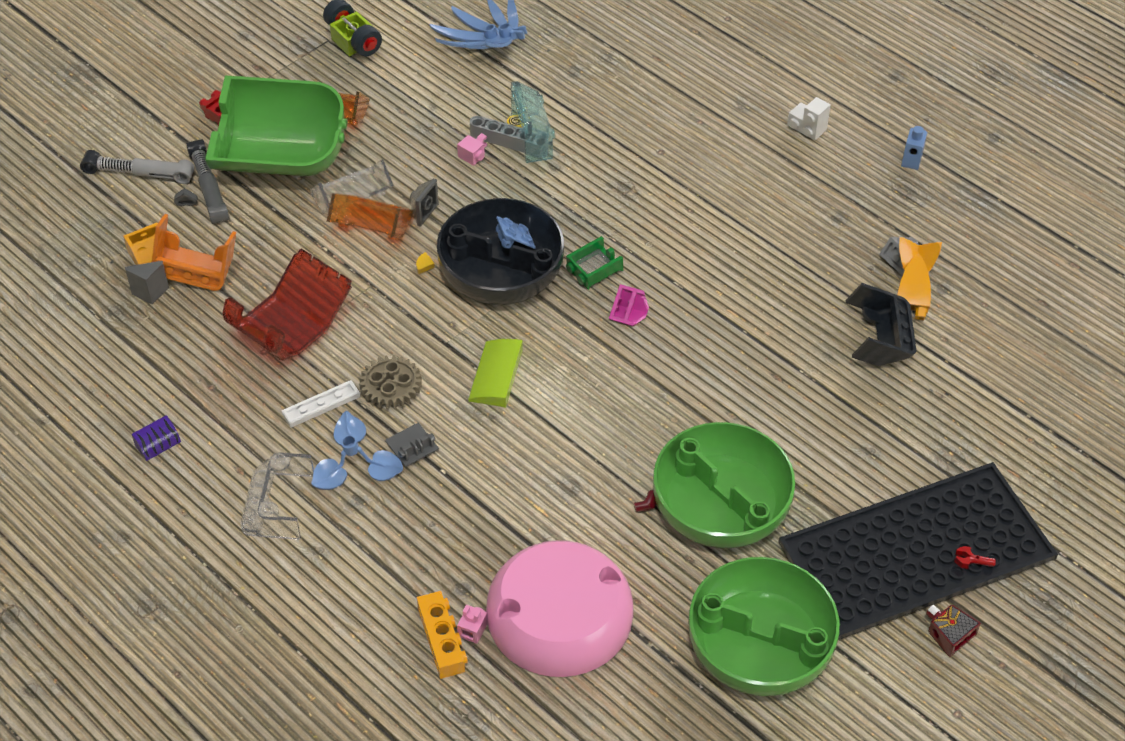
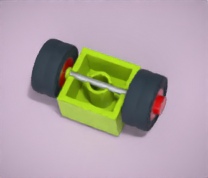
(351, 29)

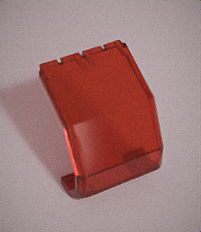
(296, 310)

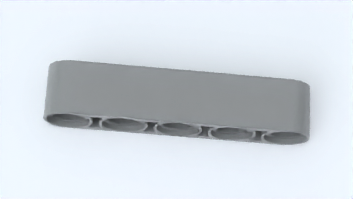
(498, 133)

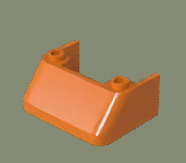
(190, 265)

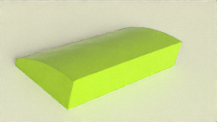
(496, 372)

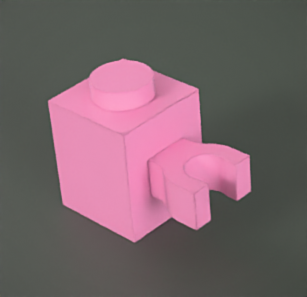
(472, 149)
(472, 623)

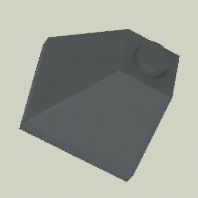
(424, 201)

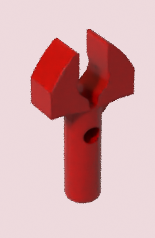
(971, 558)

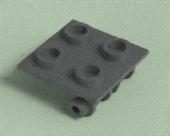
(412, 444)

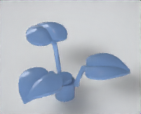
(348, 433)

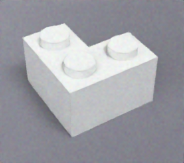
(810, 118)

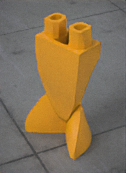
(915, 282)

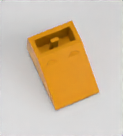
(140, 244)

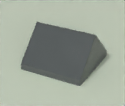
(147, 280)

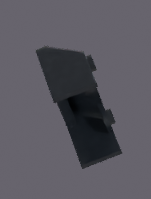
(893, 326)

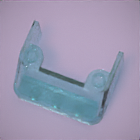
(538, 134)

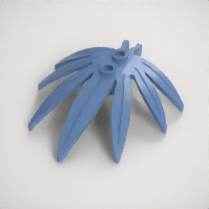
(488, 35)

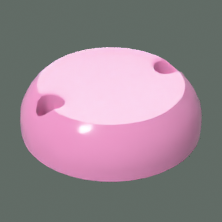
(559, 609)

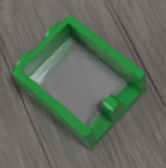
(593, 263)

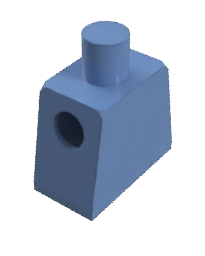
(916, 139)

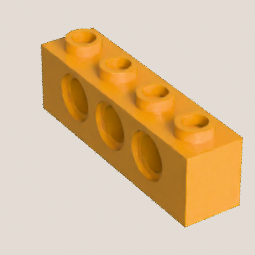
(446, 663)

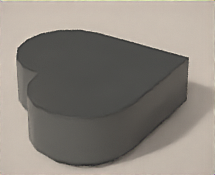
(185, 197)

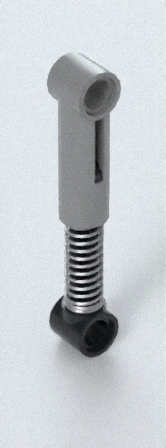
(178, 171)

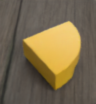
(424, 263)

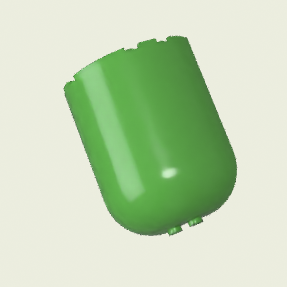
(277, 127)

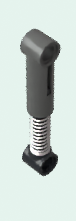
(207, 181)

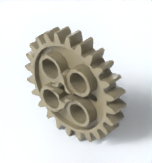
(390, 382)

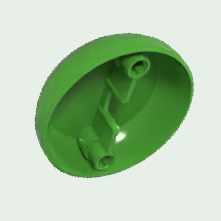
(723, 484)
(763, 626)

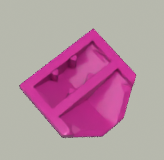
(629, 306)

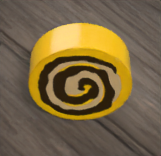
(514, 120)

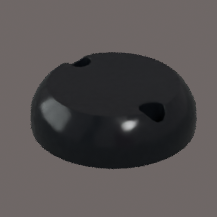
(484, 269)

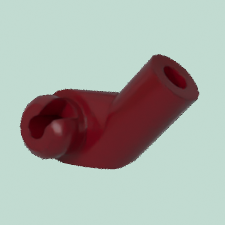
(648, 504)

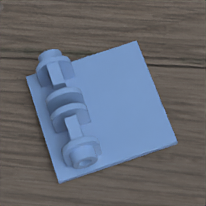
(510, 232)

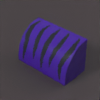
(156, 438)

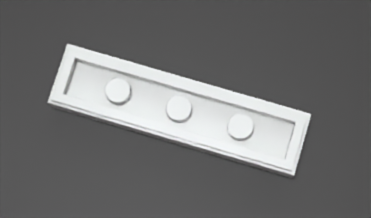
(320, 403)

